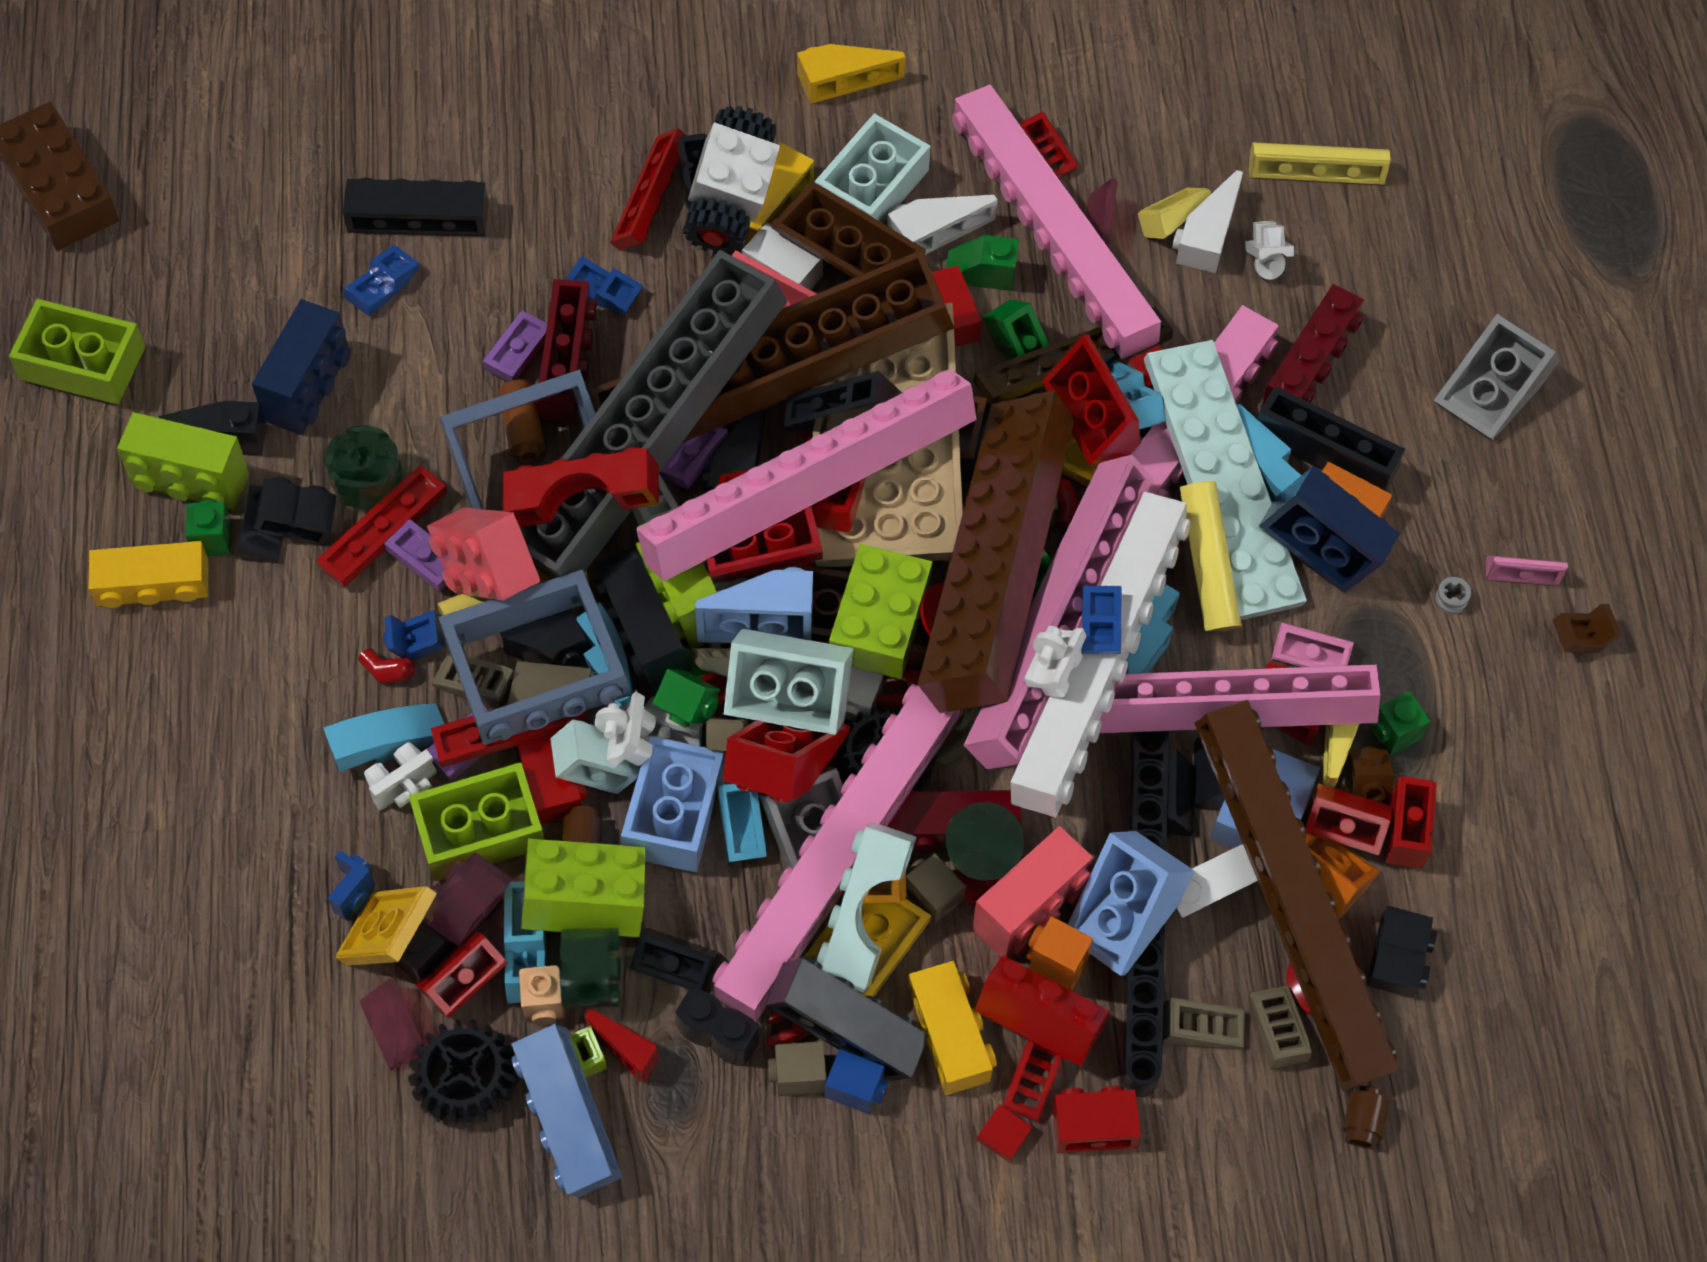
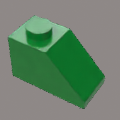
(986, 261)
(1015, 328)

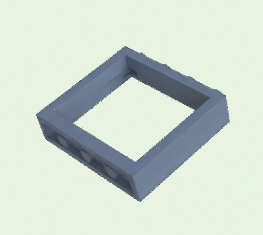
(449, 422)
(522, 608)

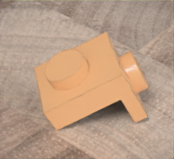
(541, 994)

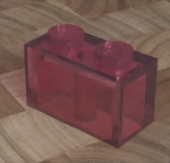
(466, 898)

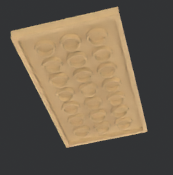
(918, 499)

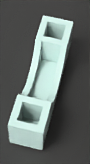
(880, 857)

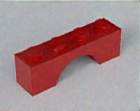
(540, 490)

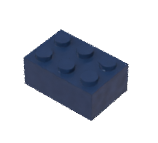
(302, 367)
(1329, 529)

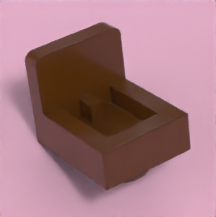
(1587, 631)
(1371, 774)

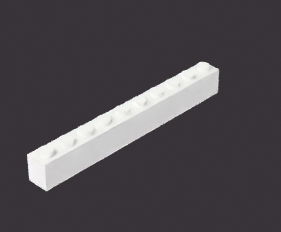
(1073, 721)

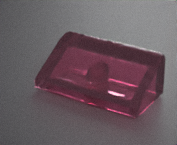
(1101, 209)
(391, 1024)

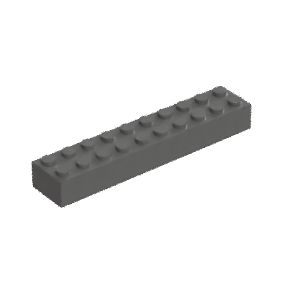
(660, 400)

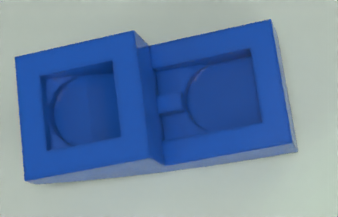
(384, 279)
(611, 290)
(1102, 619)

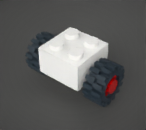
(731, 180)

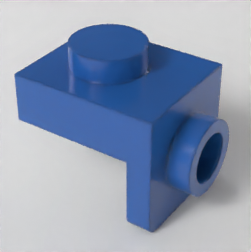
(414, 636)
(354, 888)

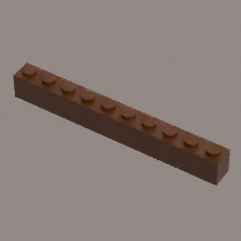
(1296, 895)

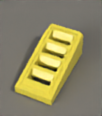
(1168, 214)
(1336, 749)

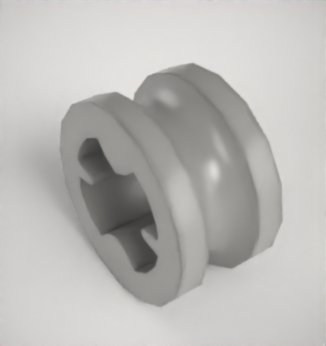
(1453, 585)

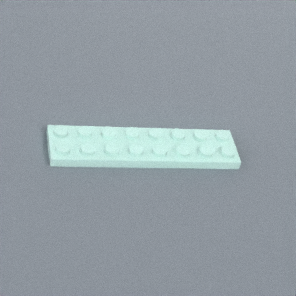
(1217, 448)

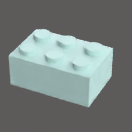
(877, 168)
(788, 681)

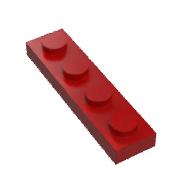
(648, 191)
(367, 537)
(461, 739)

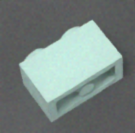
(581, 758)

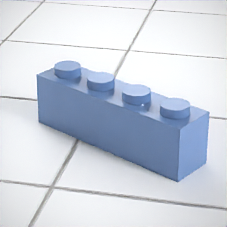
(566, 1111)

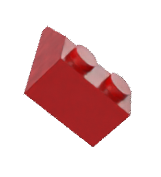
(779, 758)

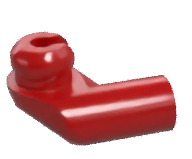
(1068, 504)
(386, 670)

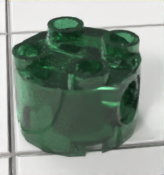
(363, 466)
(983, 841)
(590, 968)

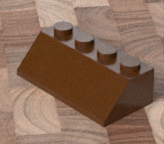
(841, 232)

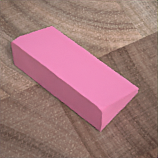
(1525, 570)
(1310, 648)

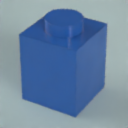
(856, 1082)

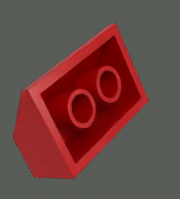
(1103, 417)
(777, 547)
(1042, 1010)

